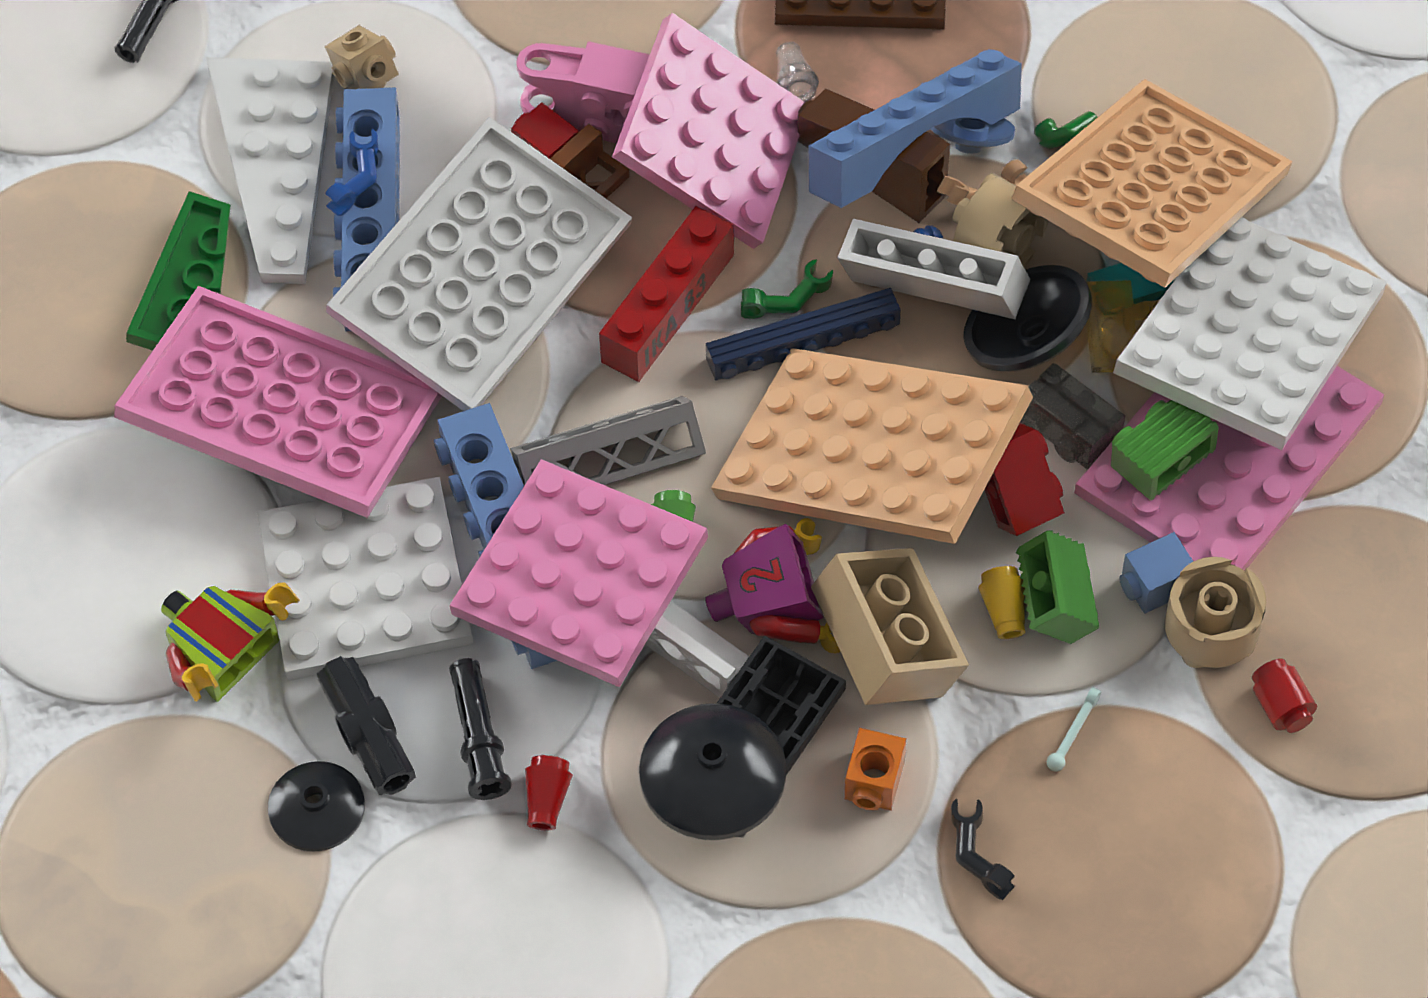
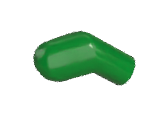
(1053, 137)

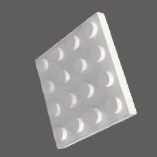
(365, 583)

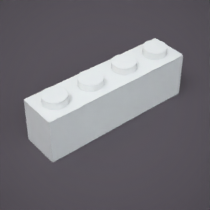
(934, 268)

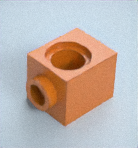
(878, 752)

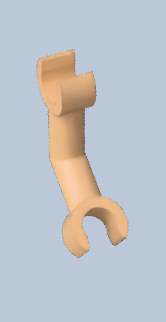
(957, 190)

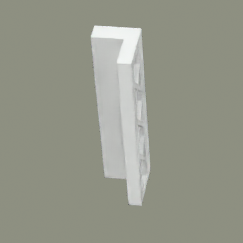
(696, 649)

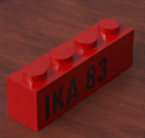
(666, 294)

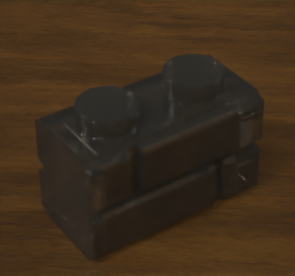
(1071, 416)

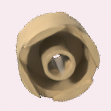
(997, 221)
(1215, 613)

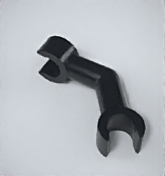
(994, 877)

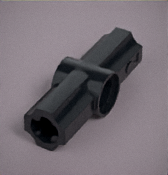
(366, 725)

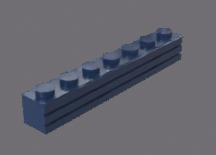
(806, 332)

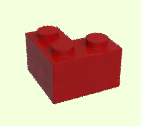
(1022, 487)

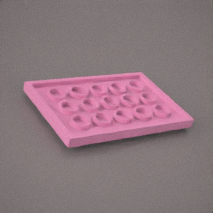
(279, 401)
(1243, 488)

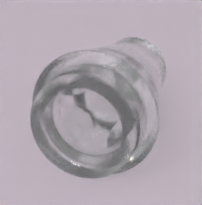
(795, 72)

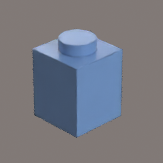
(1152, 570)

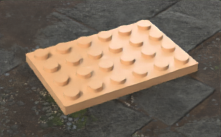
(1152, 182)
(873, 444)

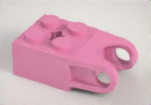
(585, 83)

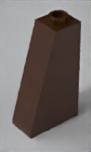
(911, 178)

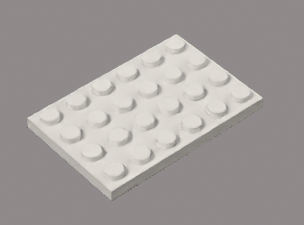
(479, 265)
(1251, 331)

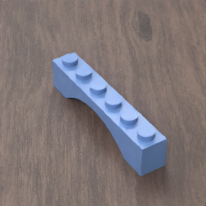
(857, 155)

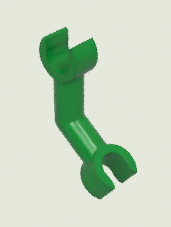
(757, 303)

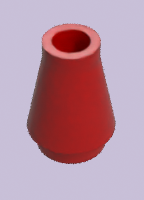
(546, 789)

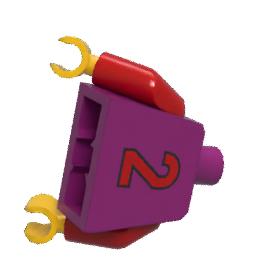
(772, 586)

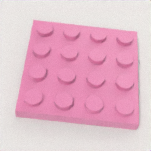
(710, 130)
(579, 572)

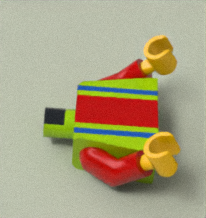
(221, 635)

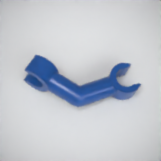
(344, 195)

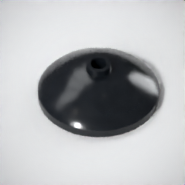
(1045, 325)
(718, 795)

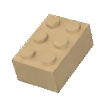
(889, 626)

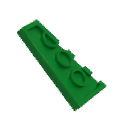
(189, 259)

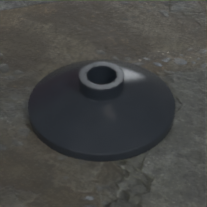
(317, 824)

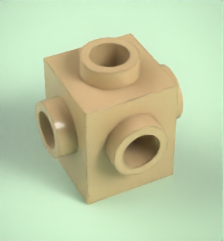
(362, 59)

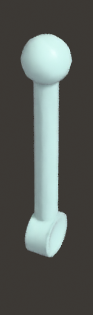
(1056, 761)

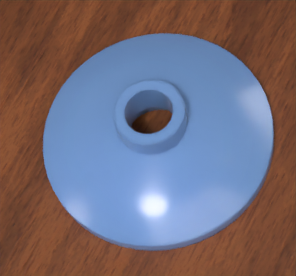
(974, 134)

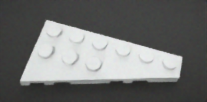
(276, 143)

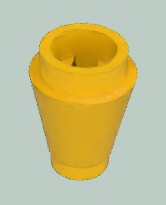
(1004, 600)

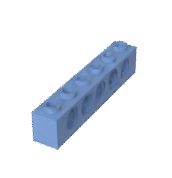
(361, 225)
(479, 436)

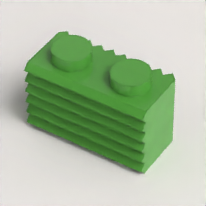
(1163, 446)
(1057, 587)

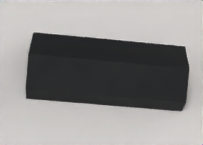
(785, 694)

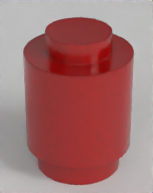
(1283, 696)

